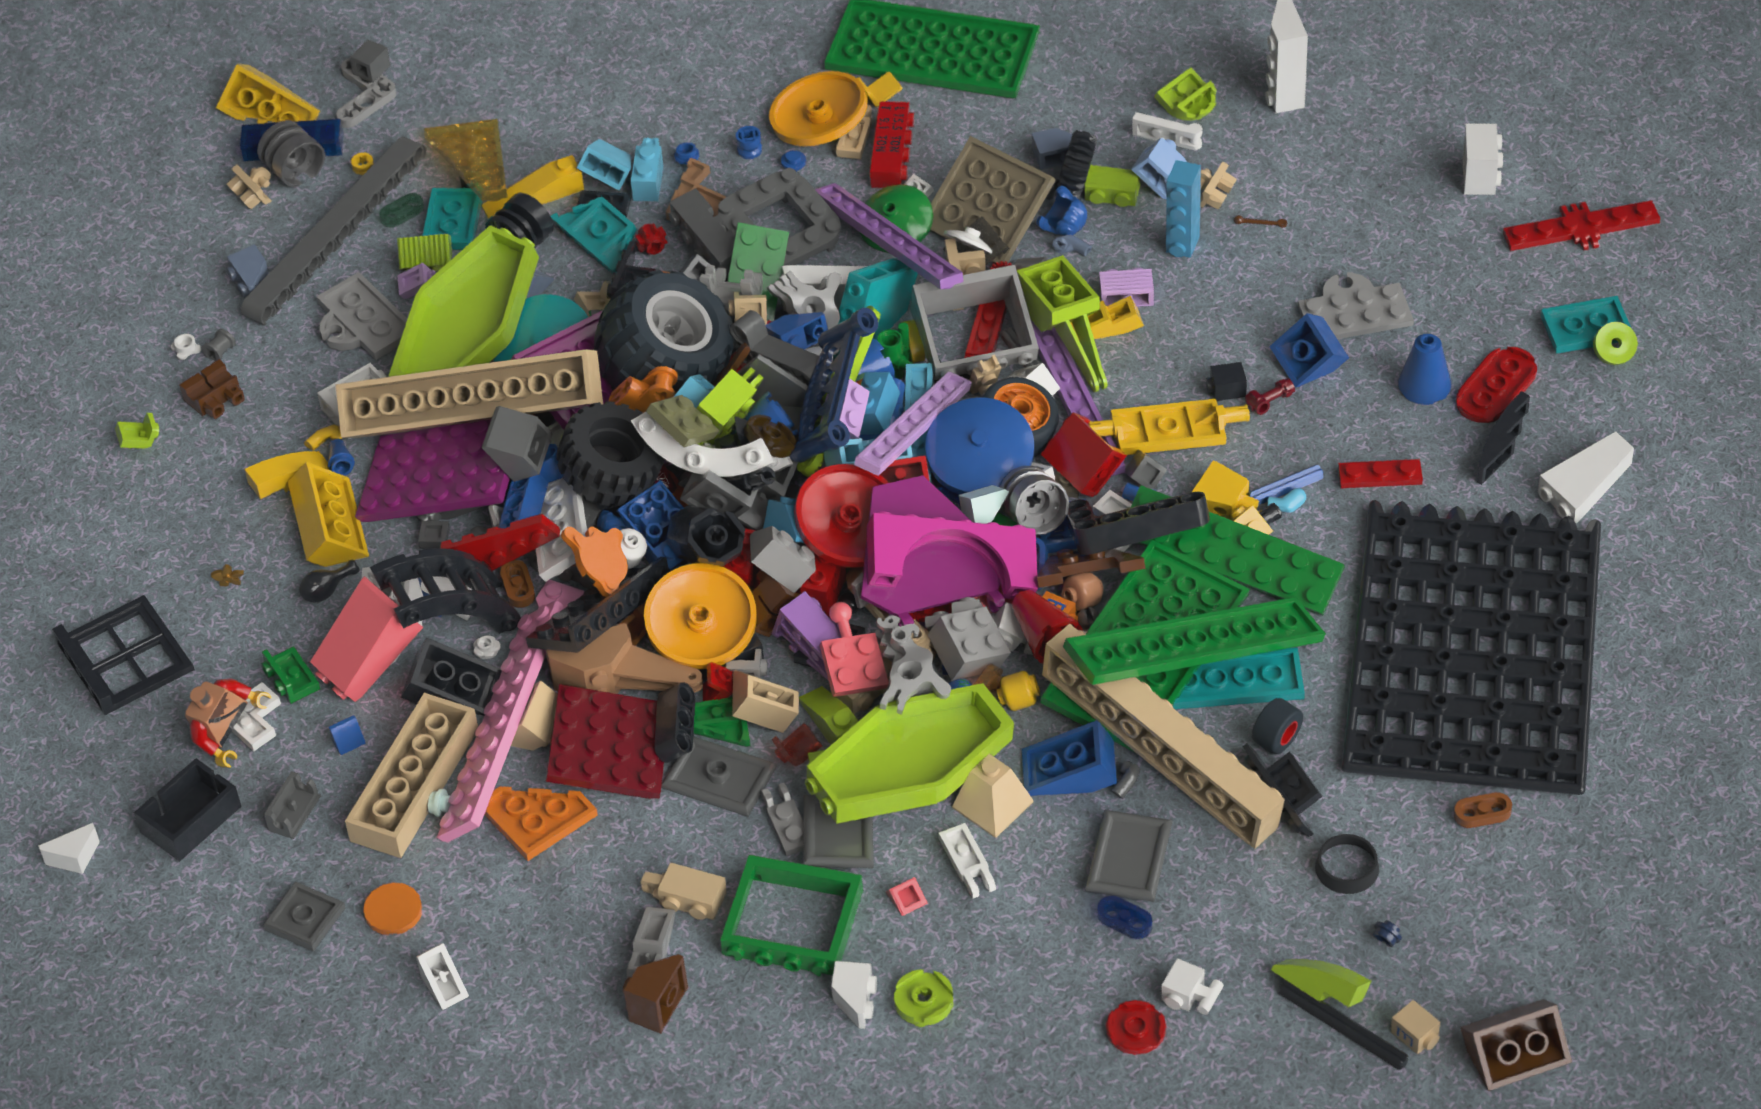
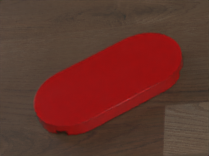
(1496, 384)

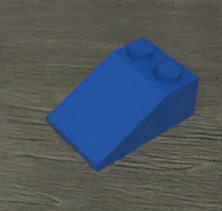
(1070, 762)

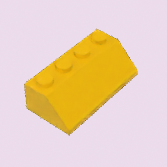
(326, 516)

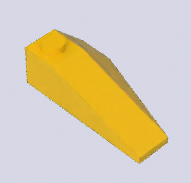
(262, 98)

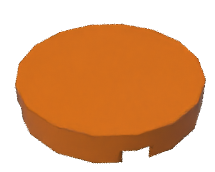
(392, 908)

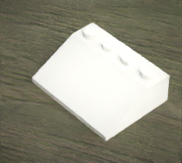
(1286, 59)

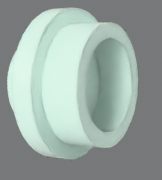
(438, 802)

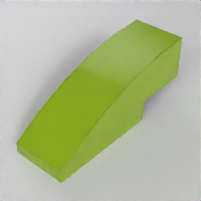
(1324, 980)

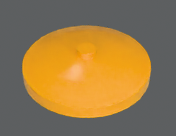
(818, 108)
(700, 615)

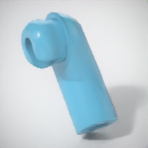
(1289, 502)

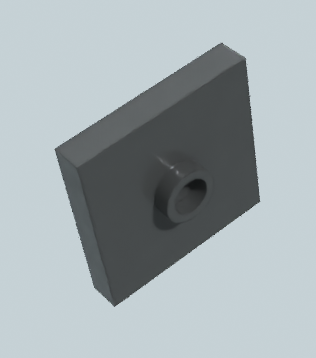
(304, 916)

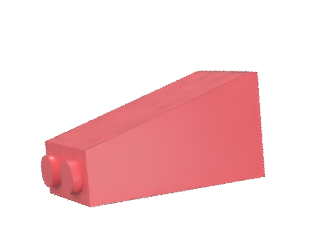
(362, 642)

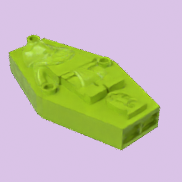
(468, 306)
(909, 757)

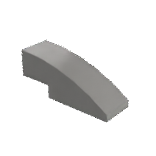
(651, 937)

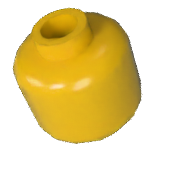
(1018, 690)

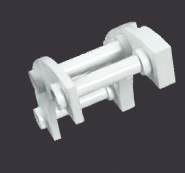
(700, 459)

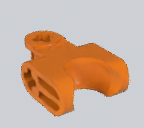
(651, 389)

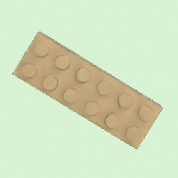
(412, 769)

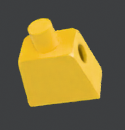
(1224, 490)

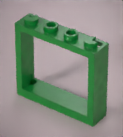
(797, 876)

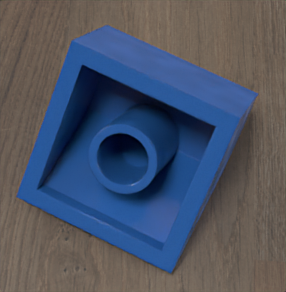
(1309, 350)

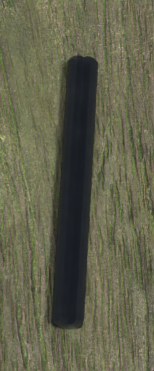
(1345, 1025)

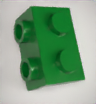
(290, 674)

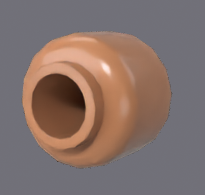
(1083, 589)

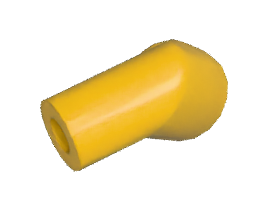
(321, 435)

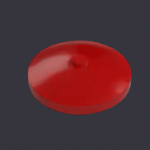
(834, 513)

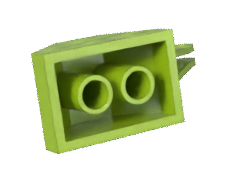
(1059, 296)

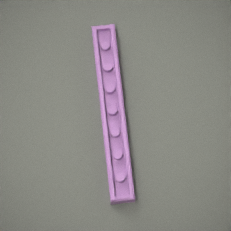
(912, 424)

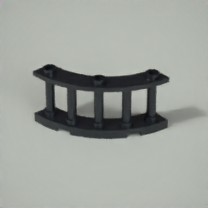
(461, 570)

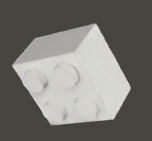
(1482, 159)

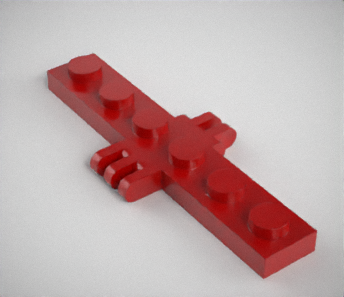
(1581, 225)

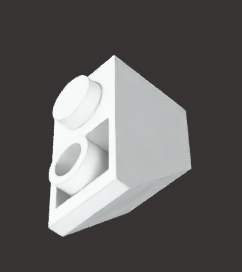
(852, 989)

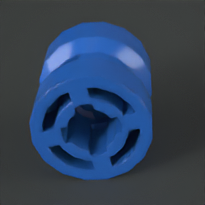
(748, 142)

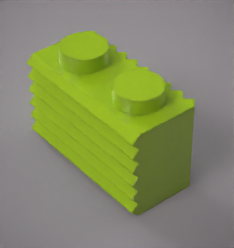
(1112, 186)
(431, 250)

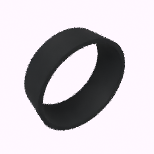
(1343, 885)

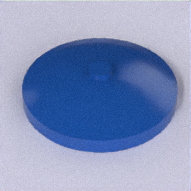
(977, 444)

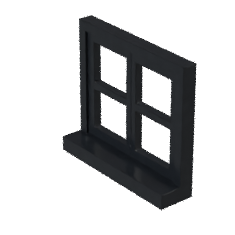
(90, 673)

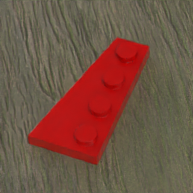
(506, 544)

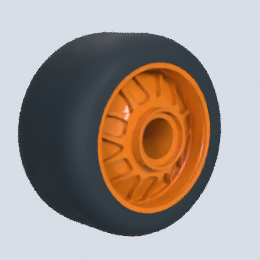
(1033, 403)

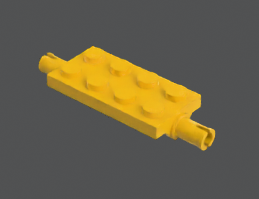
(1170, 425)

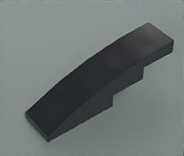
(1502, 438)

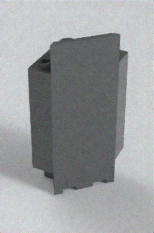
(750, 506)

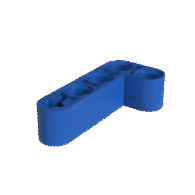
(527, 495)

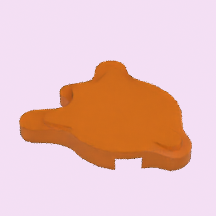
(598, 556)

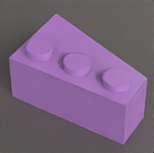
(805, 627)

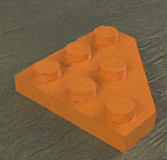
(537, 817)

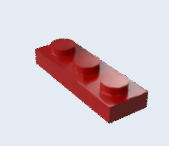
(1380, 473)

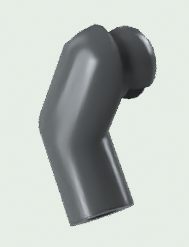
(1130, 774)

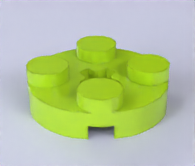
(923, 1012)

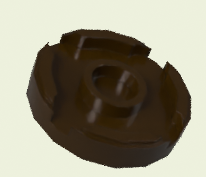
(776, 437)

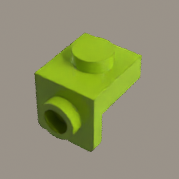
(137, 434)

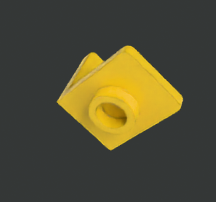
(882, 88)

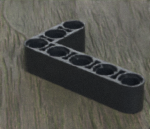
(1136, 523)

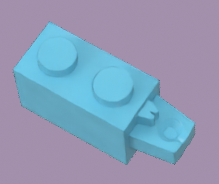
(647, 171)

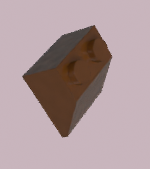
(655, 992)

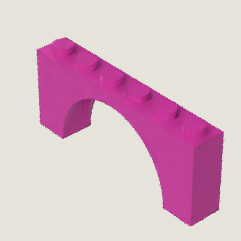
(1006, 548)

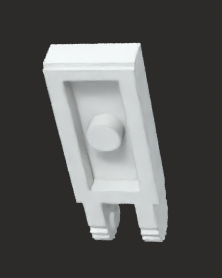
(966, 858)

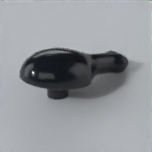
(321, 583)

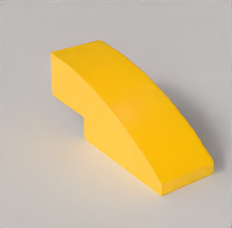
(1115, 319)
(275, 472)

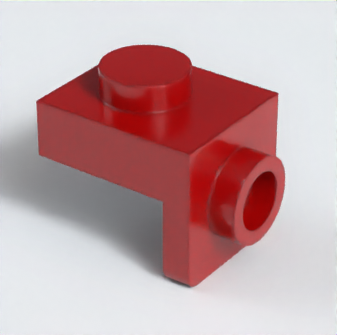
(718, 683)

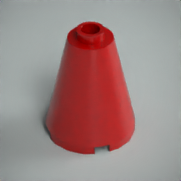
(1040, 620)

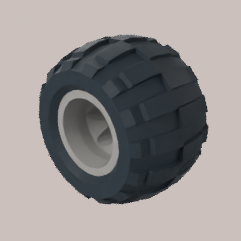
(663, 323)

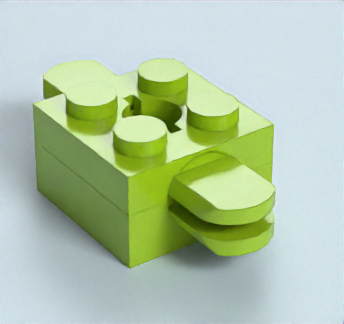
(728, 400)

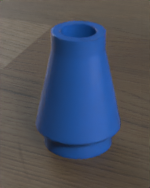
(340, 459)

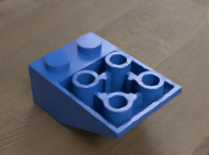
(650, 516)

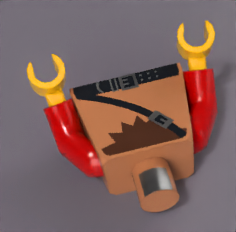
(215, 712)

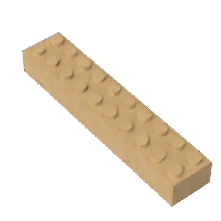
(468, 393)
(1171, 745)

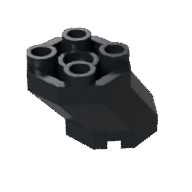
(705, 535)

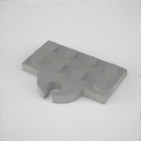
(1360, 307)
(360, 317)

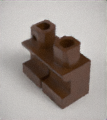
(211, 389)
(769, 599)

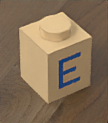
(1416, 1027)

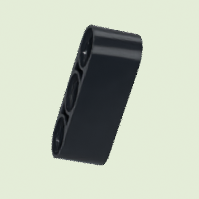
(675, 722)

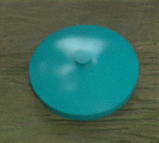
(540, 319)

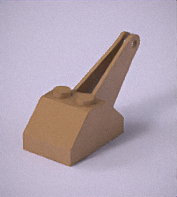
(616, 664)

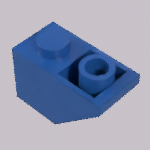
(799, 329)

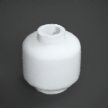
(633, 546)

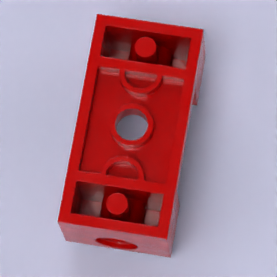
(822, 585)

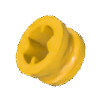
(360, 158)

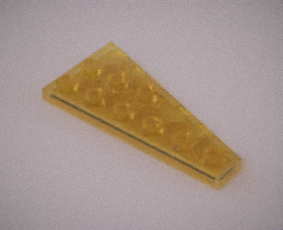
(474, 154)

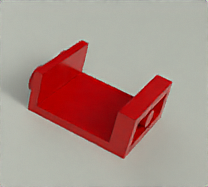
(1082, 455)

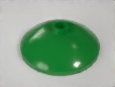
(911, 211)

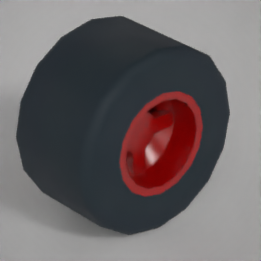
(1277, 725)

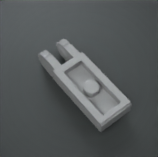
(785, 820)

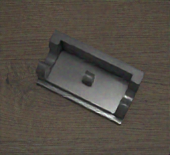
(291, 806)

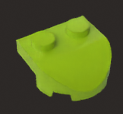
(1187, 96)

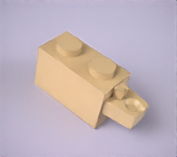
(687, 890)

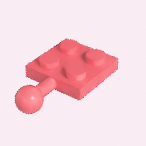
(852, 661)

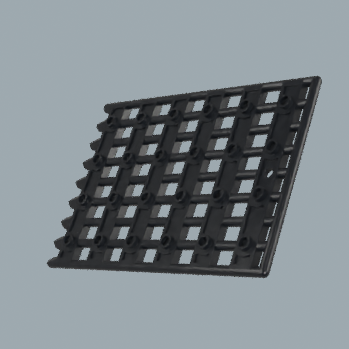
(1473, 664)

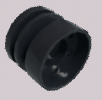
(524, 218)

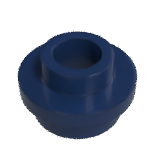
(1387, 933)

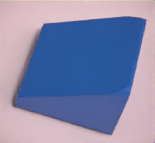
(347, 735)

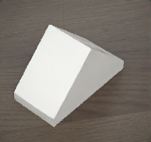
(71, 850)
(441, 976)

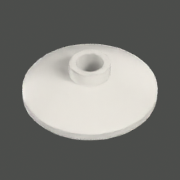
(970, 238)

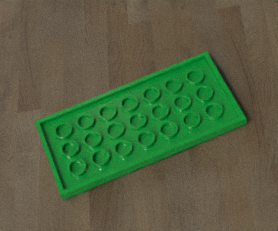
(933, 47)
(1164, 590)

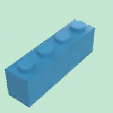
(1183, 208)

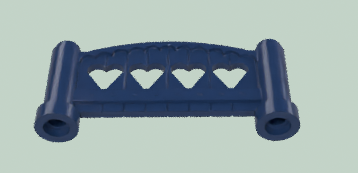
(831, 431)

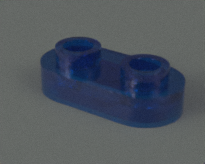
(1126, 917)

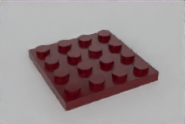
(605, 743)

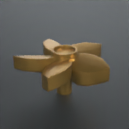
(227, 576)

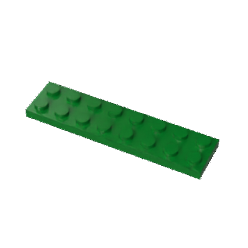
(1253, 558)

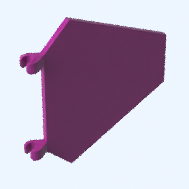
(935, 571)

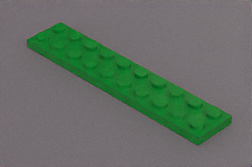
(1193, 640)

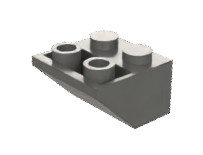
(517, 442)

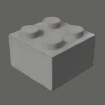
(968, 642)

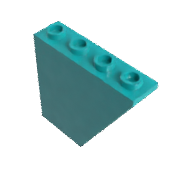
(880, 285)

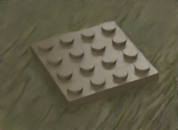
(993, 187)

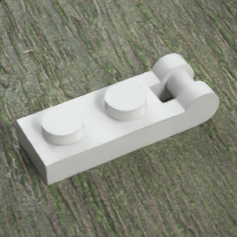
(1155, 128)

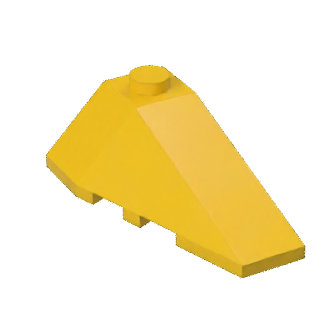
(545, 184)

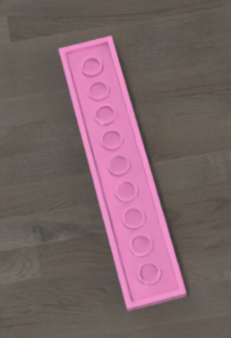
(497, 729)

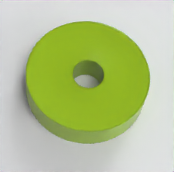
(1627, 343)

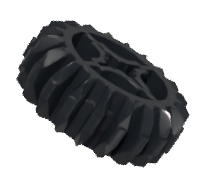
(1077, 162)

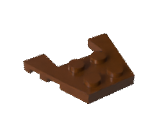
(1073, 563)

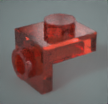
(797, 745)

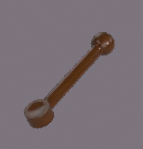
(1280, 223)

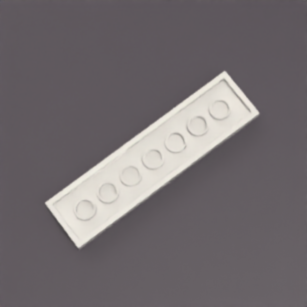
(565, 510)

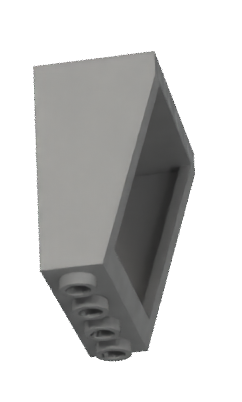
(975, 290)

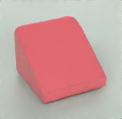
(907, 896)

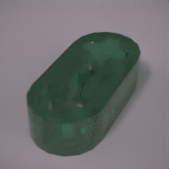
(401, 210)

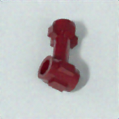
(1260, 402)

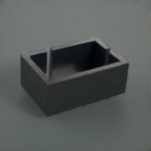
(189, 808)

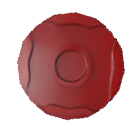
(1136, 1037)

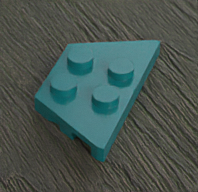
(598, 230)

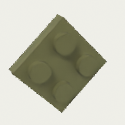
(682, 420)

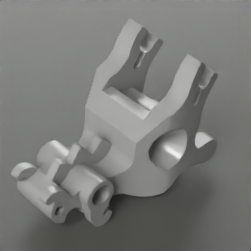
(724, 290)
(803, 298)
(911, 665)

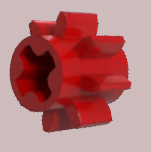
(651, 239)

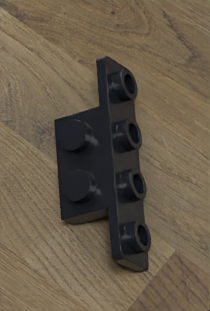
(626, 271)
(1292, 783)

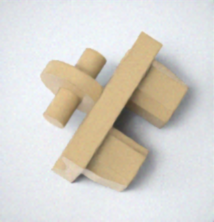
(258, 178)
(1221, 180)

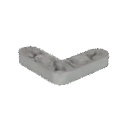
(371, 94)

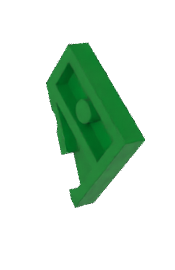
(716, 721)

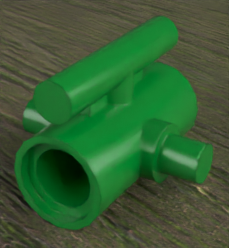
(897, 347)

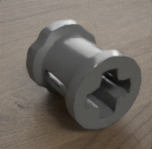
(218, 345)

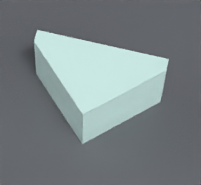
(983, 503)

